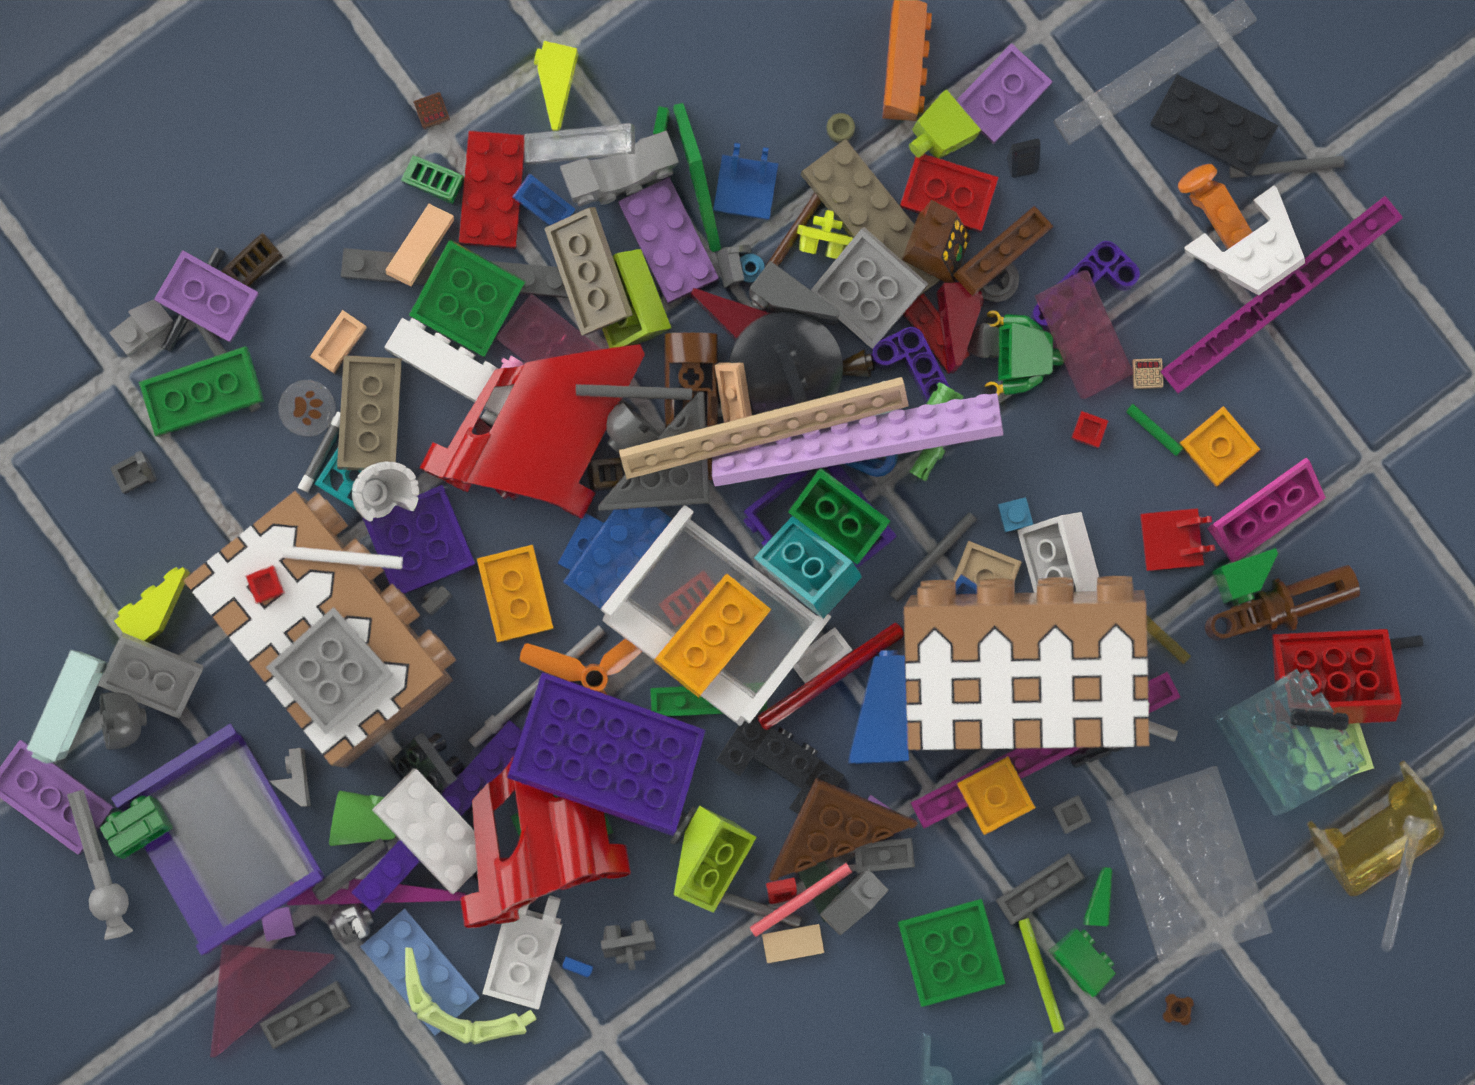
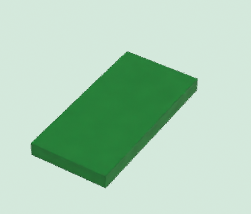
(201, 391)

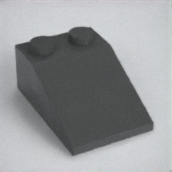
(779, 291)

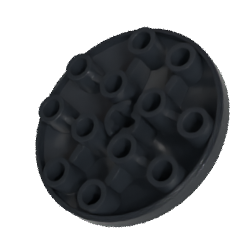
(787, 360)

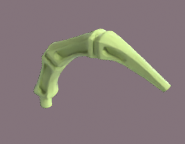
(460, 1029)

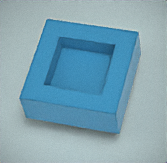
(1015, 515)

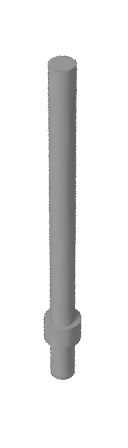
(494, 724)

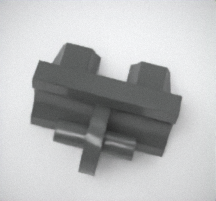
(628, 948)

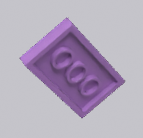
(668, 240)
(41, 795)

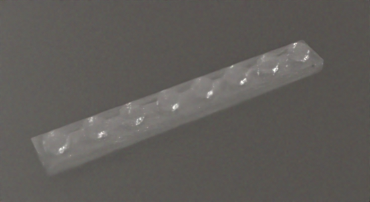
(1154, 71)

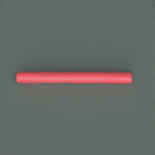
(801, 899)

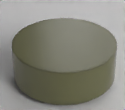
(840, 127)

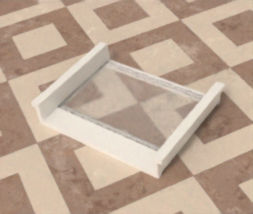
(672, 584)

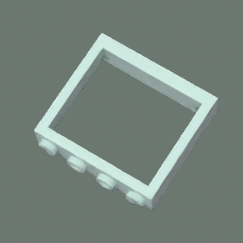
(66, 707)

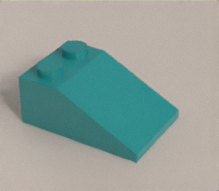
(808, 567)

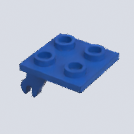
(746, 185)

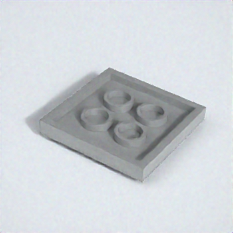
(869, 287)
(330, 670)

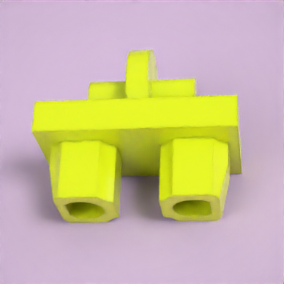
(810, 236)

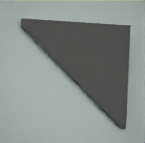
(671, 486)

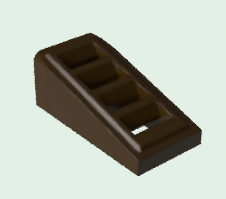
(245, 254)
(605, 464)

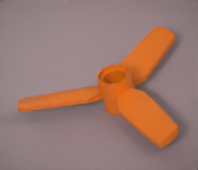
(573, 670)

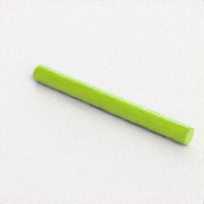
(1041, 975)

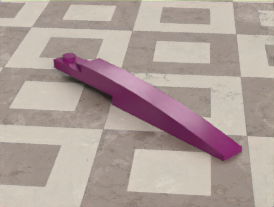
(1282, 295)

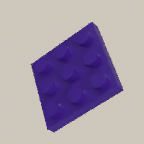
(426, 540)

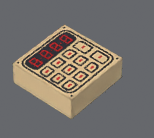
(1147, 373)

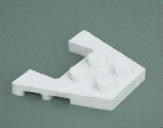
(1260, 257)

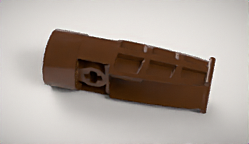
(692, 351)

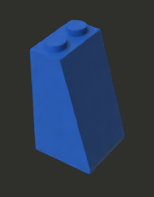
(882, 719)

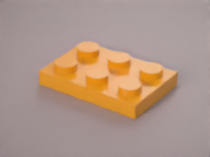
(515, 593)

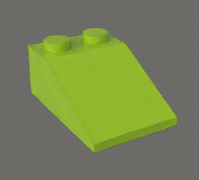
(710, 858)

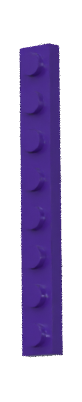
(400, 860)

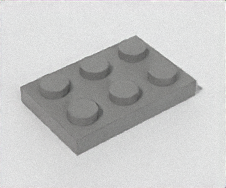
(150, 675)

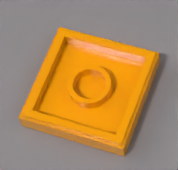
(1219, 446)
(995, 795)

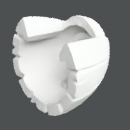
(383, 487)

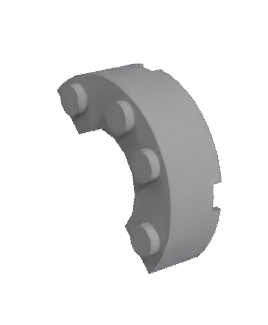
(614, 175)

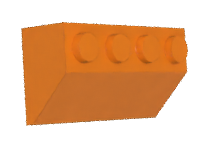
(905, 59)

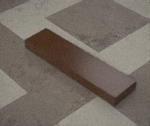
(1003, 250)

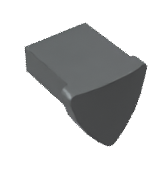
(730, 264)
(984, 341)
(133, 472)

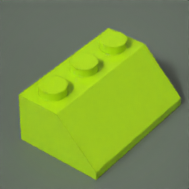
(647, 309)

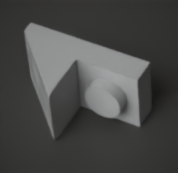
(141, 326)
(297, 786)

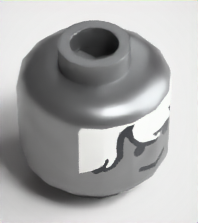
(350, 923)

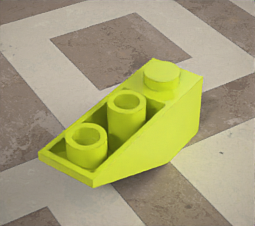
(152, 612)

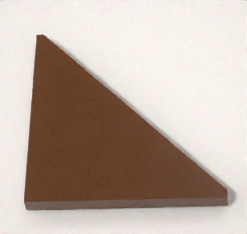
(834, 825)

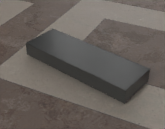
(1040, 889)
(305, 1014)

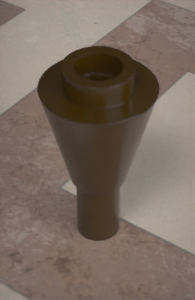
(858, 365)

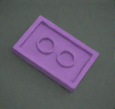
(1003, 93)
(206, 296)

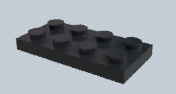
(1214, 125)

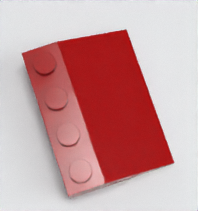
(1348, 666)

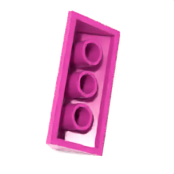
(1268, 511)

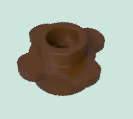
(1182, 1016)

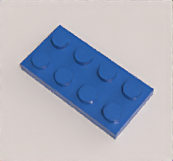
(615, 552)

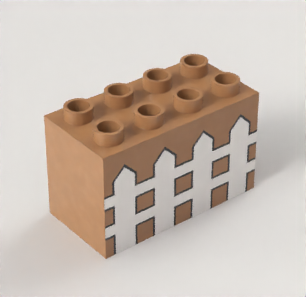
(310, 592)
(1026, 665)

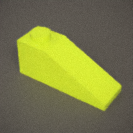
(556, 71)

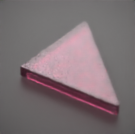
(254, 984)

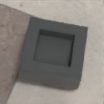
(436, 599)
(1071, 814)

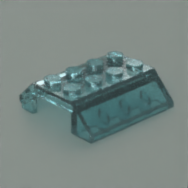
(1285, 759)

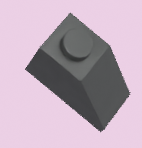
(854, 901)

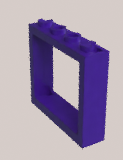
(754, 523)

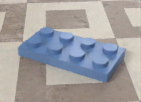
(435, 970)

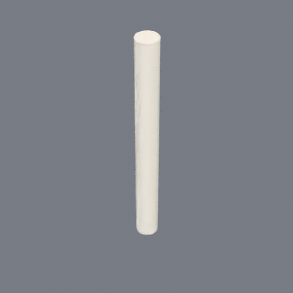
(342, 557)

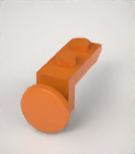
(1216, 203)

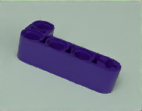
(1098, 269)
(911, 357)

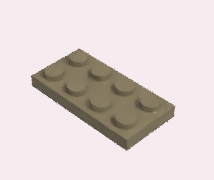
(588, 271)
(369, 411)

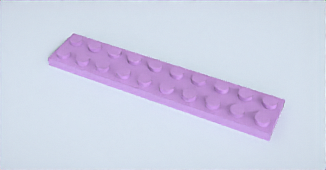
(865, 439)

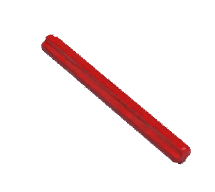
(830, 676)

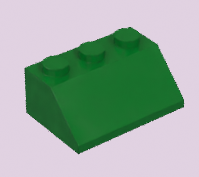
(839, 516)

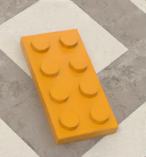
(712, 635)

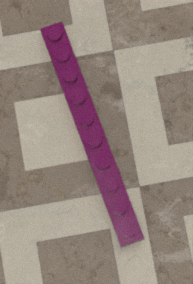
(1026, 761)

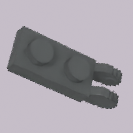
(883, 856)

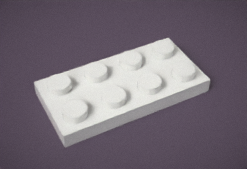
(430, 830)

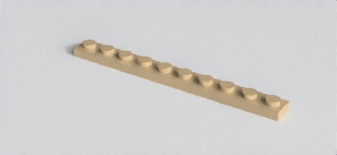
(764, 428)

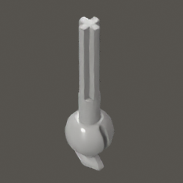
(107, 899)

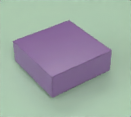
(278, 924)

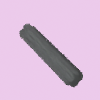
(350, 870)

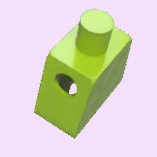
(943, 128)

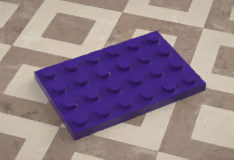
(606, 754)

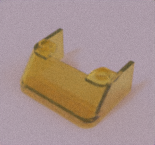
(1378, 844)

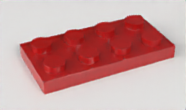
(490, 181)

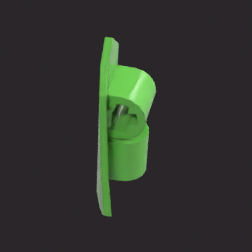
(356, 821)

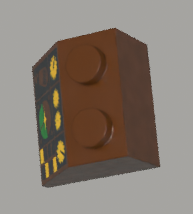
(937, 242)

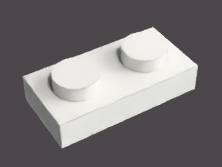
(821, 655)

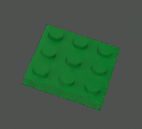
(467, 298)
(951, 952)

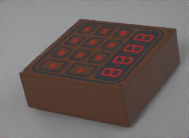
(431, 110)

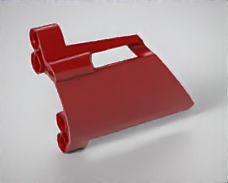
(542, 430)

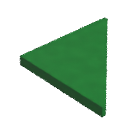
(697, 176)

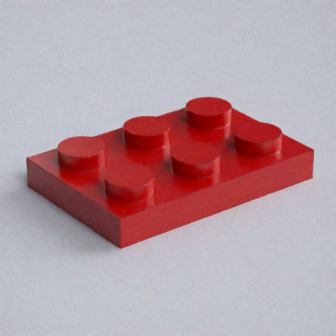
(952, 186)

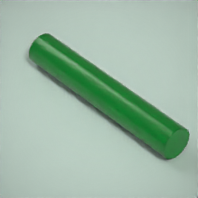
(1151, 427)

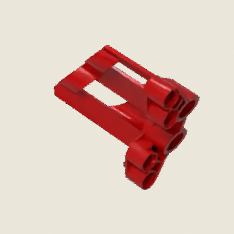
(557, 850)

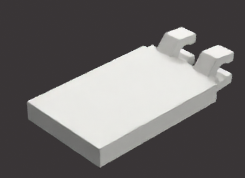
(524, 956)

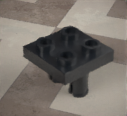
(424, 756)

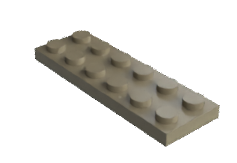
(861, 201)

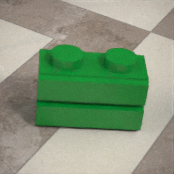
(135, 826)

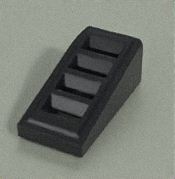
(1024, 158)

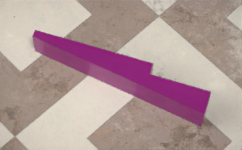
(402, 893)

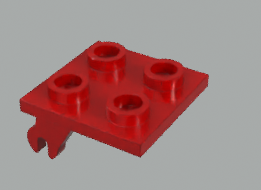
(1173, 539)

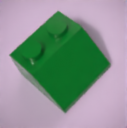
(1244, 577)
(1082, 961)

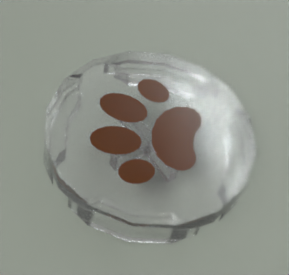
(307, 408)

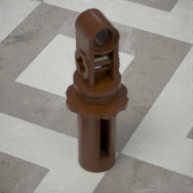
(1277, 606)

